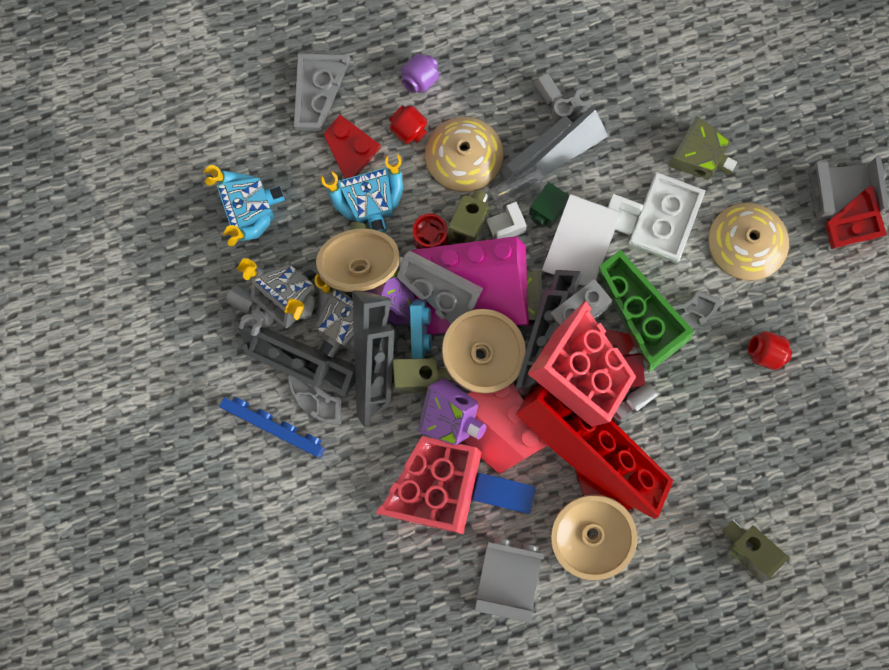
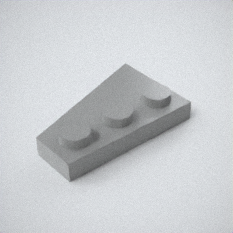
(316, 88)
(438, 286)

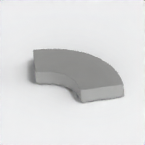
(698, 308)
(316, 401)

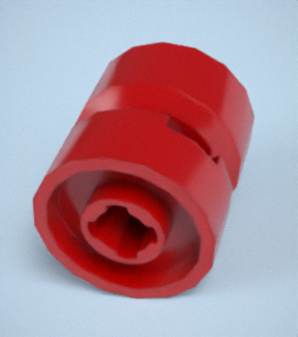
(429, 231)

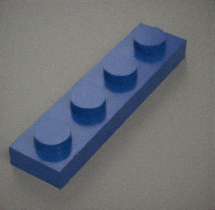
(263, 421)

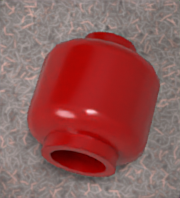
(408, 124)
(769, 350)

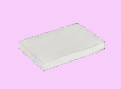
(666, 217)
(582, 238)

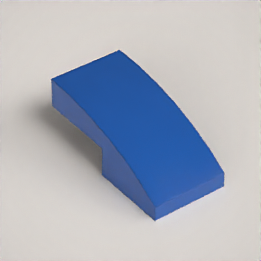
(503, 493)

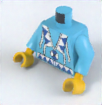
(369, 195)
(244, 202)

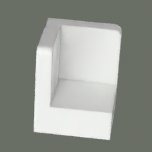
(629, 215)
(508, 223)

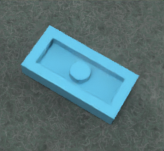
(420, 339)

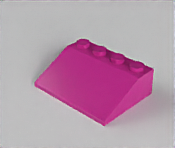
(495, 267)

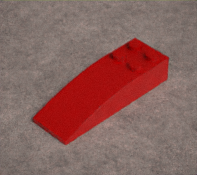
(598, 452)

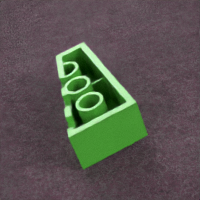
(645, 313)

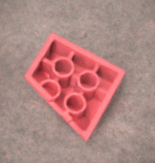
(584, 368)
(506, 435)
(435, 486)

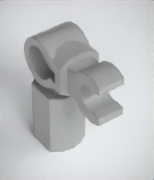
(553, 98)
(255, 317)
(634, 402)

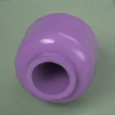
(419, 73)

